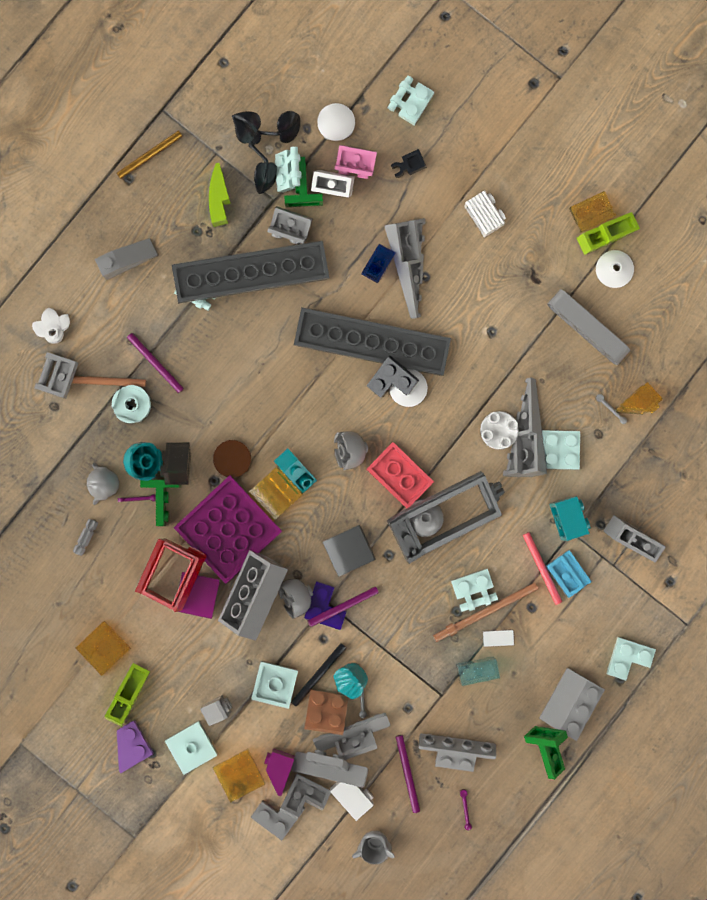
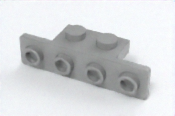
(355, 739)
(456, 752)
(330, 768)

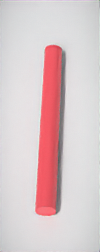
(542, 568)

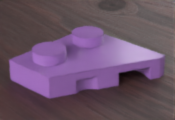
(131, 746)

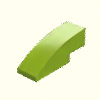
(218, 197)
(607, 233)
(127, 695)

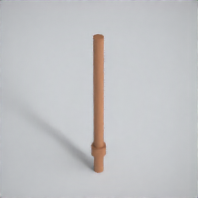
(452, 629)

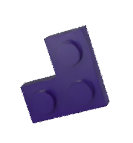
(320, 603)

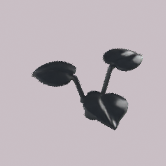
(247, 131)

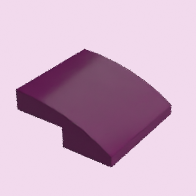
(202, 597)

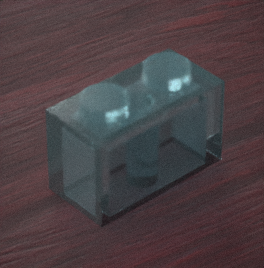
(478, 671)

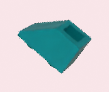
(295, 470)

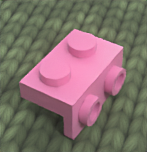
(355, 161)

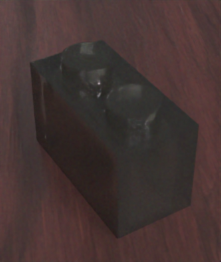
(176, 463)

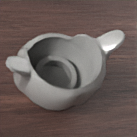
(102, 483)
(374, 848)

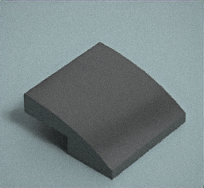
(349, 550)

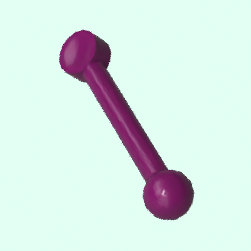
(152, 498)
(463, 793)

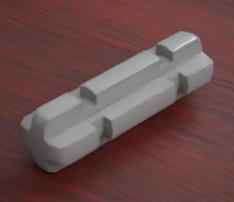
(85, 537)

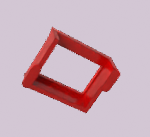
(197, 559)

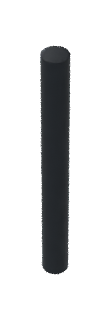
(319, 673)

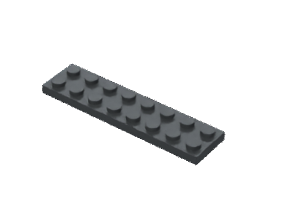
(250, 272)
(371, 341)

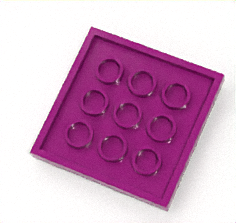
(227, 528)

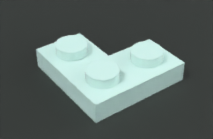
(625, 653)

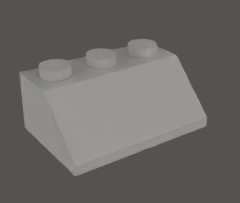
(572, 703)

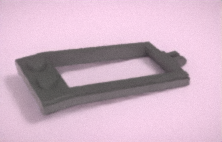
(406, 535)

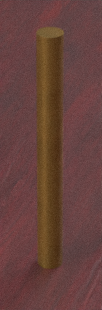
(149, 154)

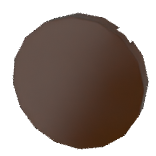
(232, 458)

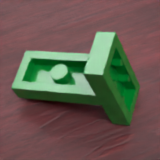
(303, 198)
(162, 498)
(548, 742)

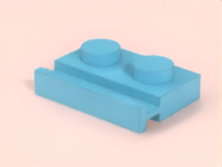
(568, 574)

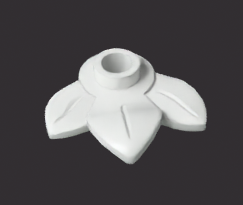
(50, 323)

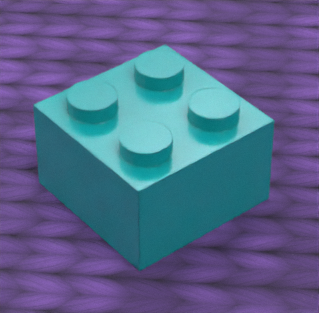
(570, 518)

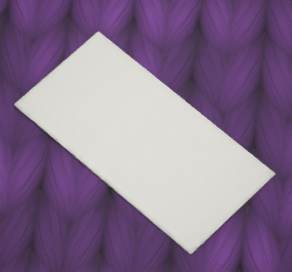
(498, 638)

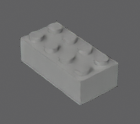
(252, 595)

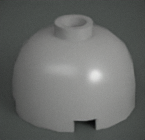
(350, 449)
(427, 522)
(296, 597)

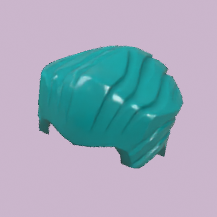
(351, 680)

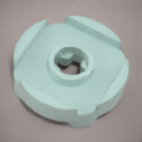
(137, 413)

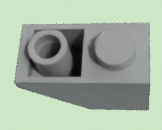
(216, 710)

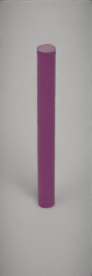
(155, 363)
(342, 607)
(407, 773)

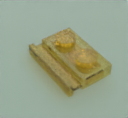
(592, 211)

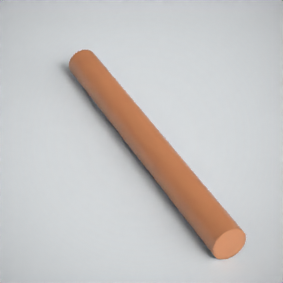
(109, 381)

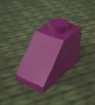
(278, 768)

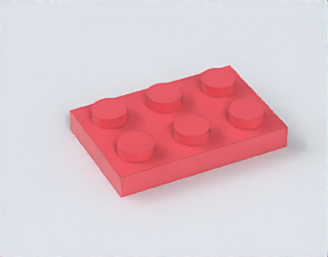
(400, 475)

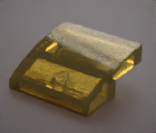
(275, 493)

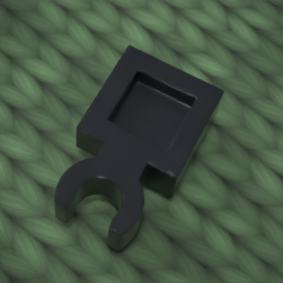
(412, 162)

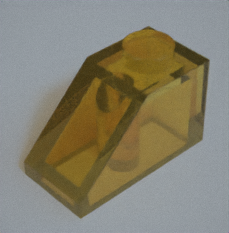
(642, 401)

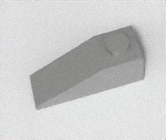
(125, 258)
(634, 538)

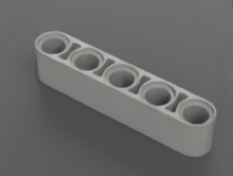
(588, 327)

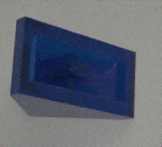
(378, 263)

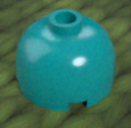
(142, 461)

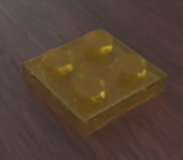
(103, 648)
(239, 775)

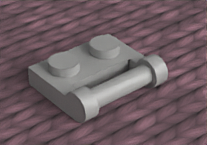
(61, 377)

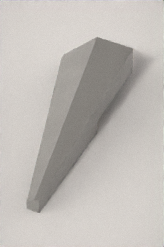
(406, 242)
(527, 452)

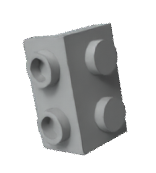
(290, 225)

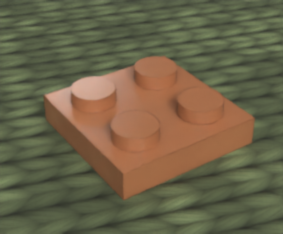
(326, 712)

